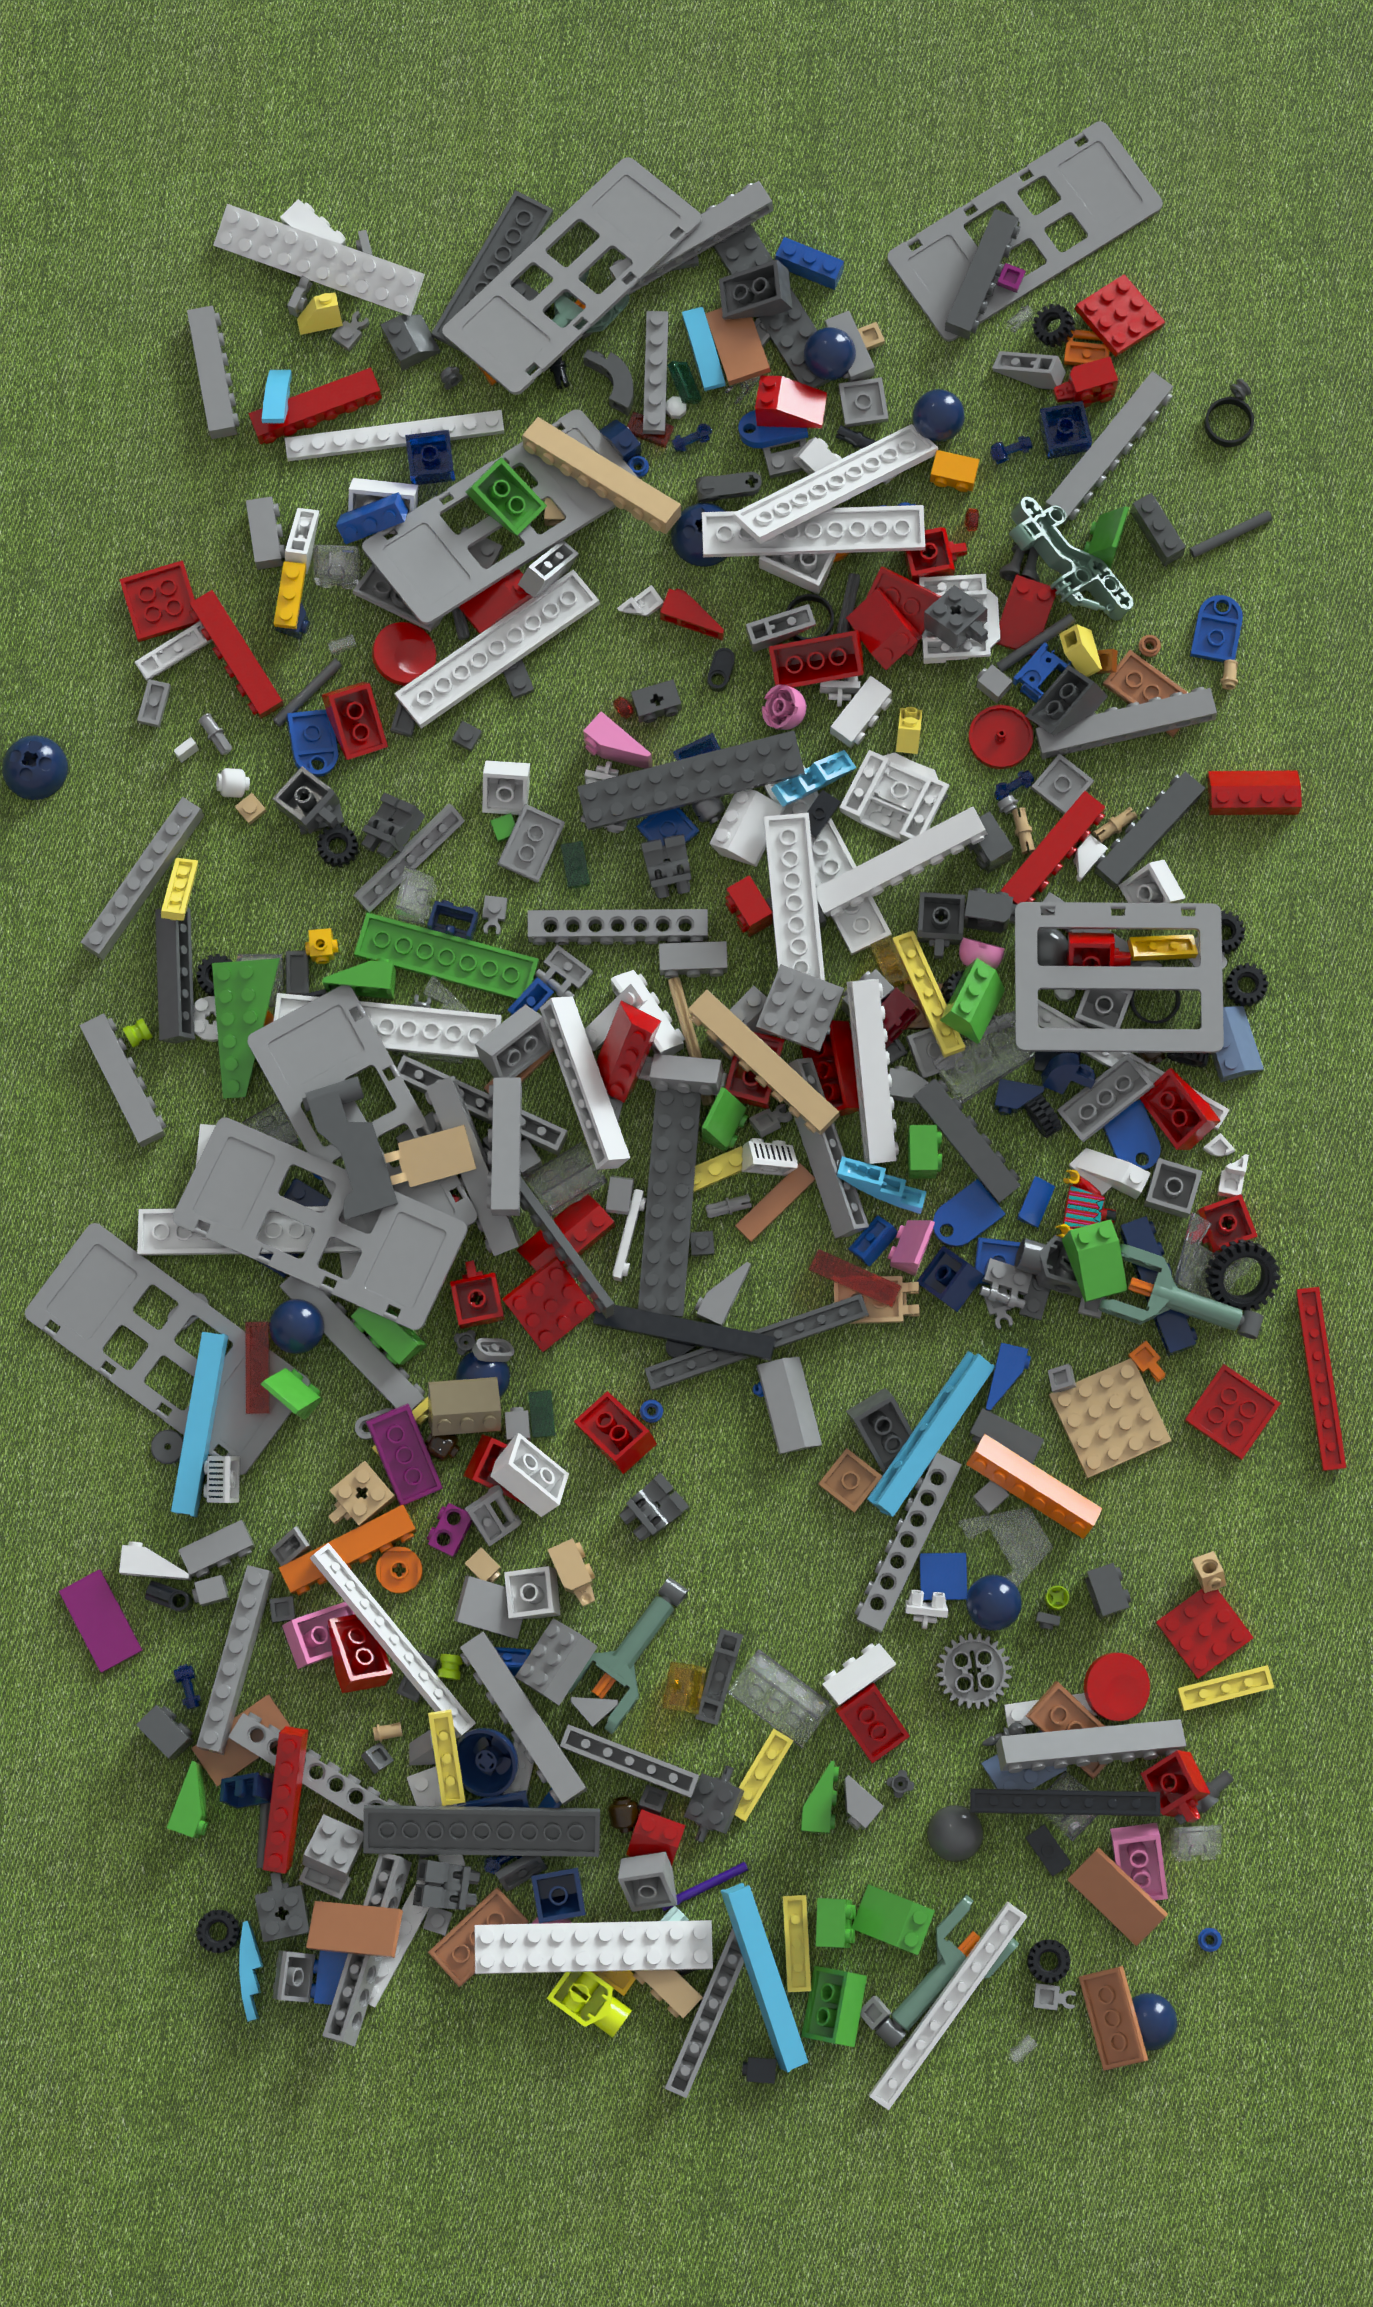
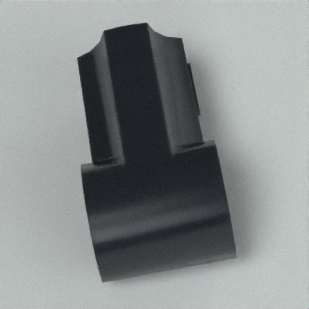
(167, 1596)

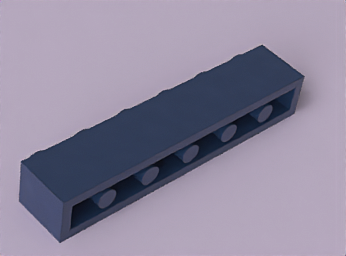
(1171, 1325)

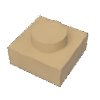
(871, 336)
(250, 808)

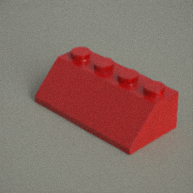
(817, 659)
(1254, 793)
(626, 1049)
(837, 1068)
(581, 1224)

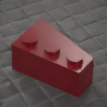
(898, 1015)

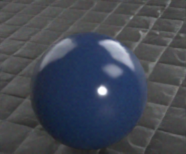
(829, 353)
(938, 415)
(296, 1326)
(473, 1368)
(993, 1602)
(1156, 2020)

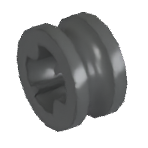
(1240, 389)

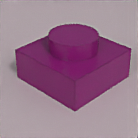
(1011, 277)

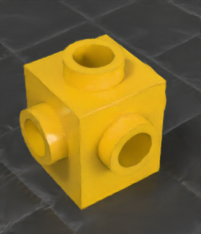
(321, 946)

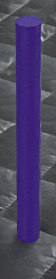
(710, 1883)

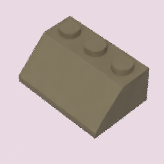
(464, 1406)

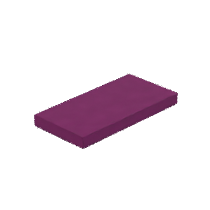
(404, 1454)
(100, 1621)

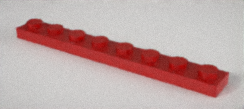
(1320, 1379)

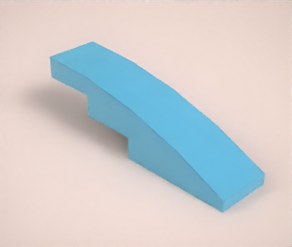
(703, 348)
(276, 396)
(816, 777)
(884, 1187)
(249, 1961)

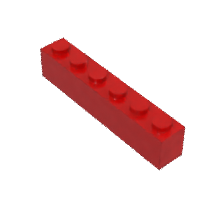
(320, 405)
(236, 654)
(1054, 849)
(285, 1799)

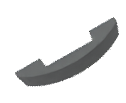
(719, 1676)

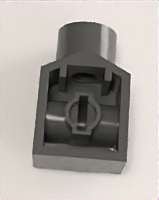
(1048, 1264)

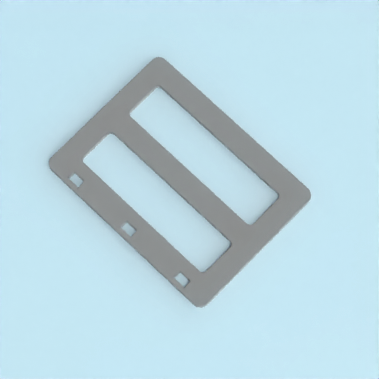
(1032, 977)

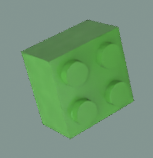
(923, 1151)
(835, 1923)

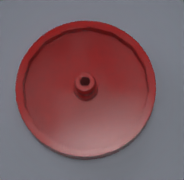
(403, 652)
(1000, 737)
(1116, 1686)

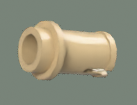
(1229, 674)
(387, 1731)

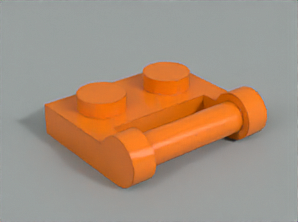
(1080, 353)

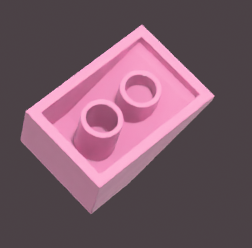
(613, 743)
(911, 1246)
(310, 1634)
(1140, 1856)

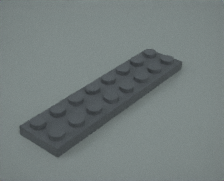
(512, 234)

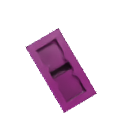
(456, 1532)

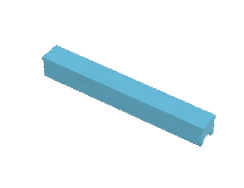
(199, 1423)
(930, 1433)
(764, 1977)

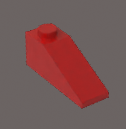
(687, 613)

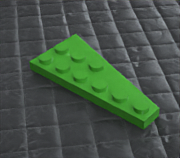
(241, 1006)

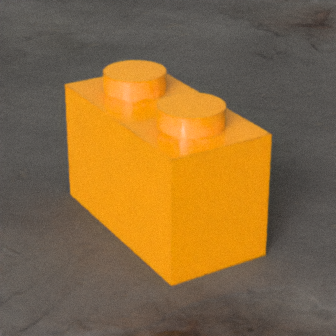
(954, 471)

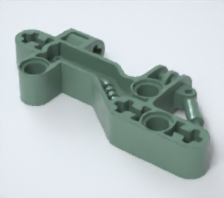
(1078, 568)

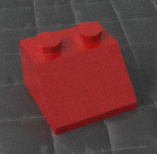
(655, 1835)

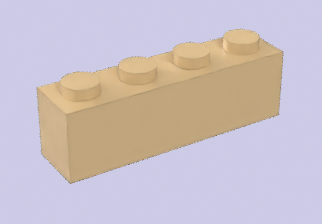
(672, 1988)

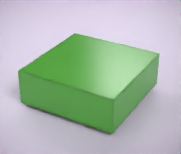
(503, 827)

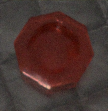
(971, 519)
(623, 707)

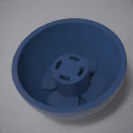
(688, 537)
(40, 776)
(486, 1773)

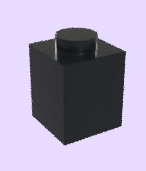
(759, 2070)

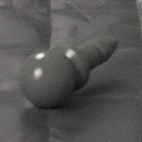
(1014, 1729)

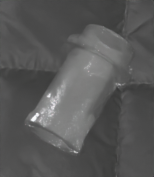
(1024, 315)
(342, 644)
(1020, 2051)

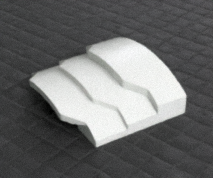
(975, 586)
(894, 796)

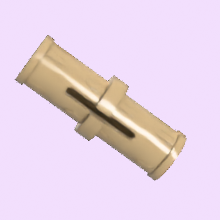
(1115, 824)
(1023, 830)

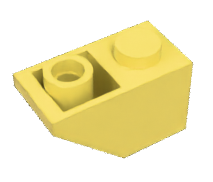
(1081, 649)
(909, 730)

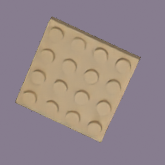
(1110, 1418)

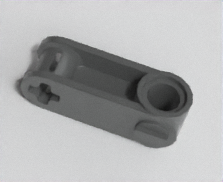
(727, 486)

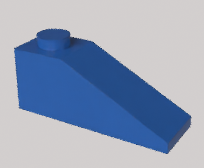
(1008, 1369)

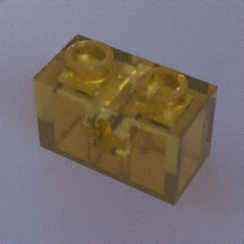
(889, 962)
(684, 1688)

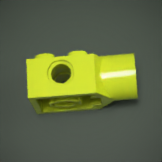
(589, 2001)

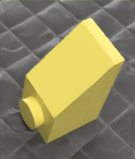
(320, 314)

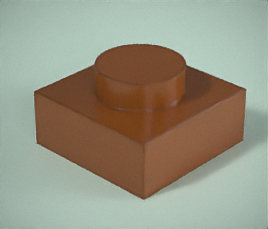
(1108, 661)

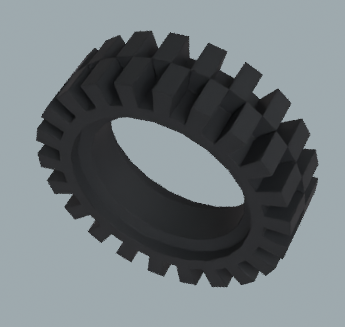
(1225, 1258)

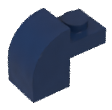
(1064, 1069)

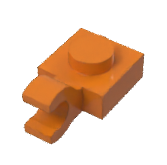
(1146, 1359)

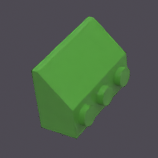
(974, 1001)
(394, 1338)
(834, 2006)

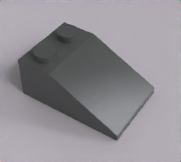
(756, 292)
(1066, 702)
(881, 1427)

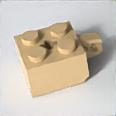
(347, 1494)
(572, 1571)

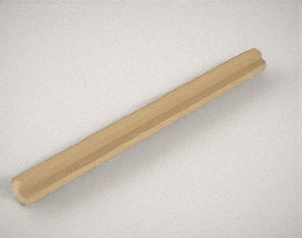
(687, 1026)

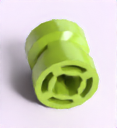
(137, 1032)
(1059, 1595)
(450, 1667)

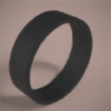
(1233, 401)
(812, 597)
(1175, 1009)

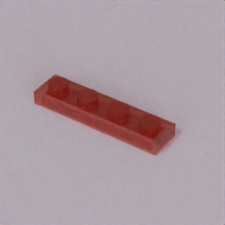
(855, 1278)
(257, 1367)

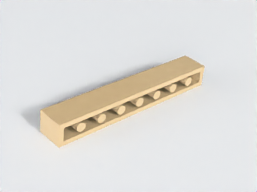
(601, 476)
(763, 1062)

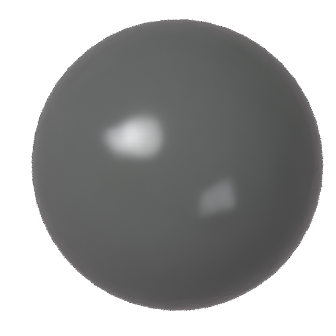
(1051, 948)
(955, 1833)

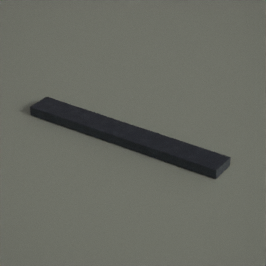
(688, 1332)
(1065, 1802)

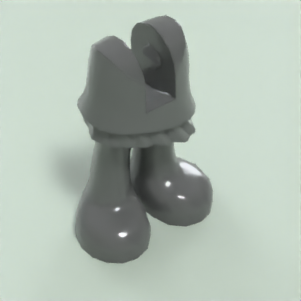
(1013, 568)

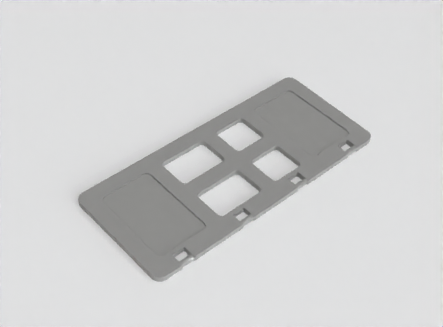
(1094, 185)
(513, 334)
(433, 564)
(326, 1046)
(399, 1261)
(97, 1294)

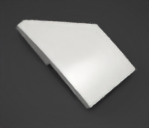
(643, 604)
(1087, 855)
(1232, 1178)

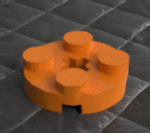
(390, 1560)

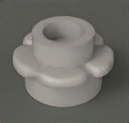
(1007, 804)

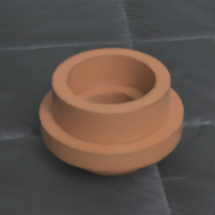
(1149, 639)

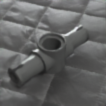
(1215, 1787)

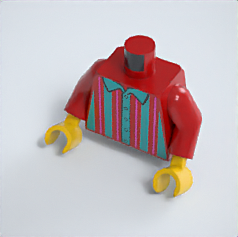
(1083, 1205)

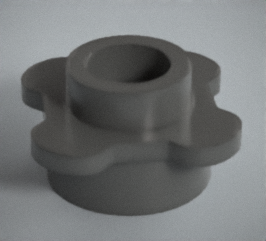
(450, 377)
(461, 1338)
(900, 1790)

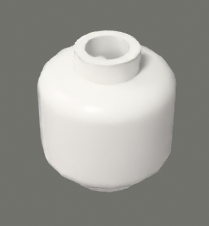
(232, 783)

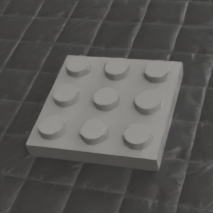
(799, 1008)

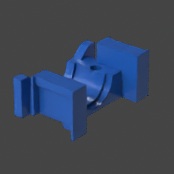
(1038, 670)

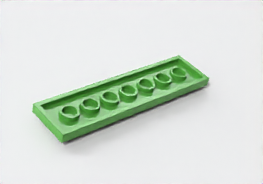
(446, 956)

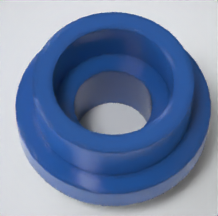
(639, 460)
(651, 1404)
(1216, 1936)

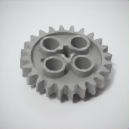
(952, 1673)

